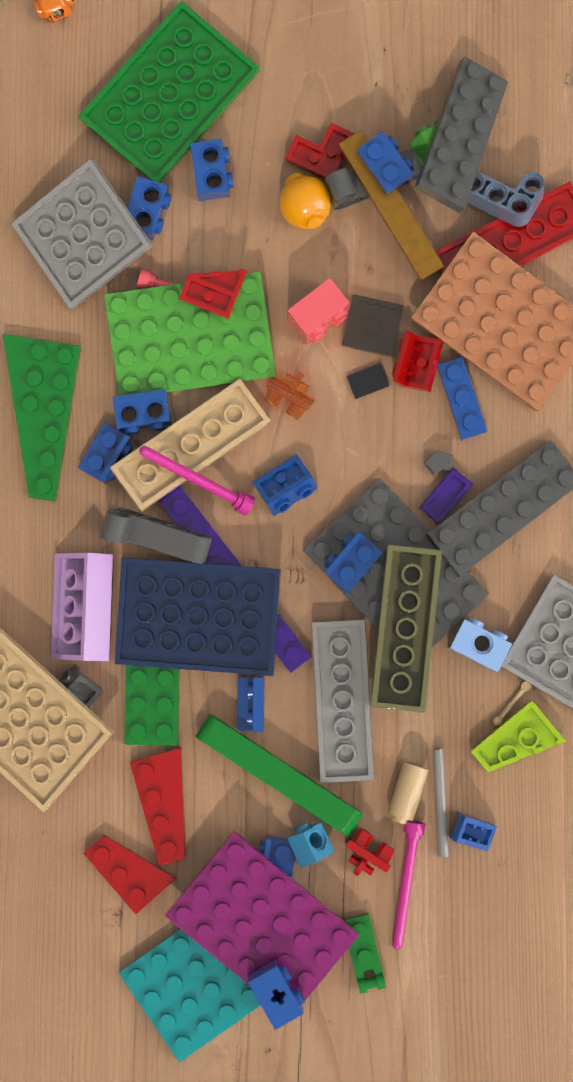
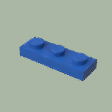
(461, 398)

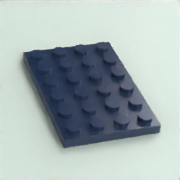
(198, 616)

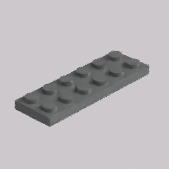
(461, 135)
(503, 508)

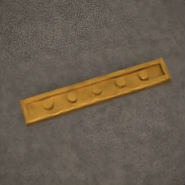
(394, 213)

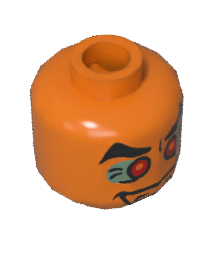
(53, 9)

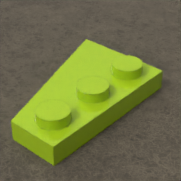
(518, 737)

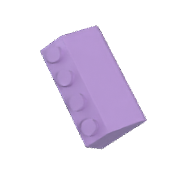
(81, 606)

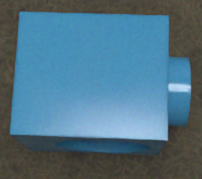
(310, 843)

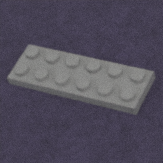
(342, 701)

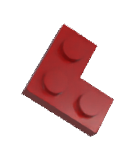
(319, 159)

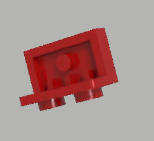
(417, 362)

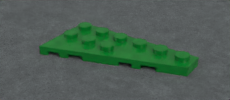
(42, 393)

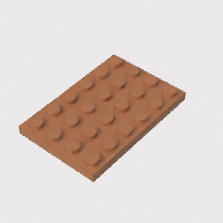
(501, 321)

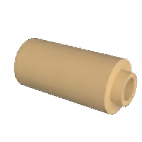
(407, 792)

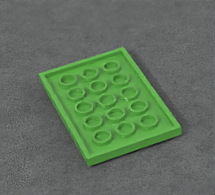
(183, 347)

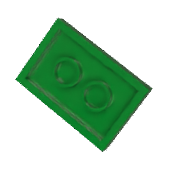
(151, 706)

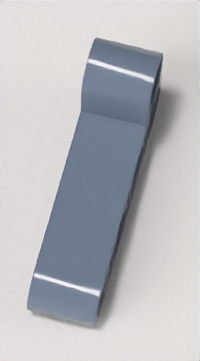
(511, 198)

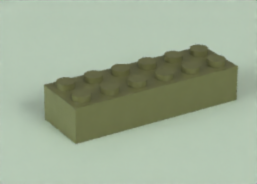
(405, 628)

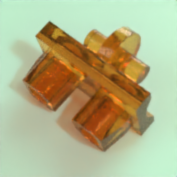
(280, 389)

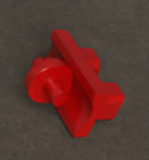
(359, 845)

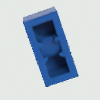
(278, 1009)

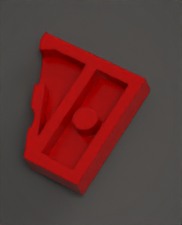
(213, 290)

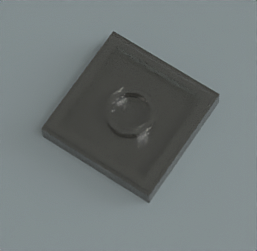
(372, 325)

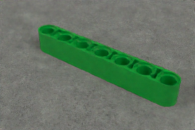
(279, 775)

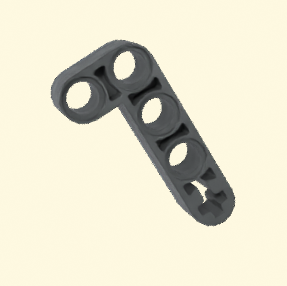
(348, 190)
(127, 525)

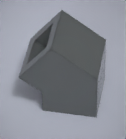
(439, 462)

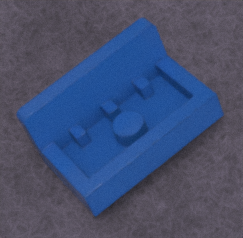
(385, 162)

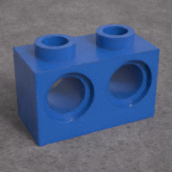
(207, 170)
(140, 207)
(142, 403)

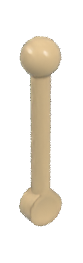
(498, 720)

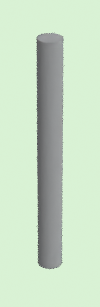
(440, 799)

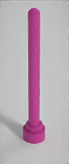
(240, 501)
(413, 832)

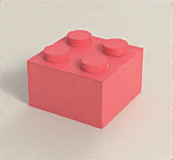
(318, 312)

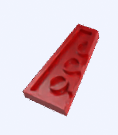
(161, 796)

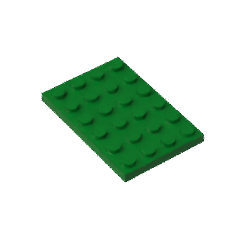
(169, 93)

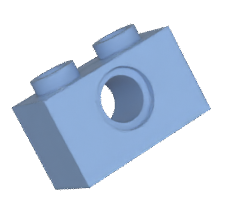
(492, 656)

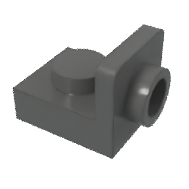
(81, 686)

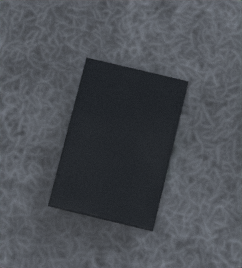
(368, 381)

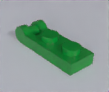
(365, 954)

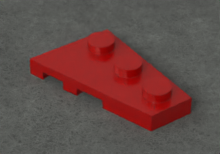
(129, 875)

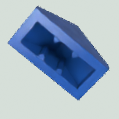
(472, 831)

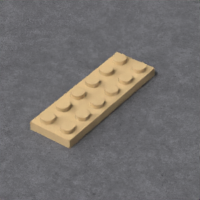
(192, 442)

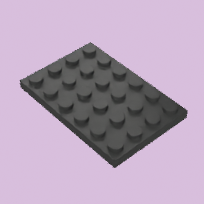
(386, 522)

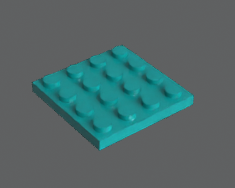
(187, 993)

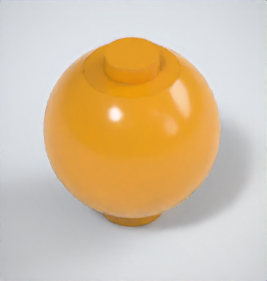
(304, 201)

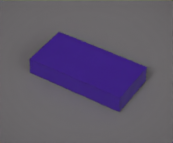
(446, 496)

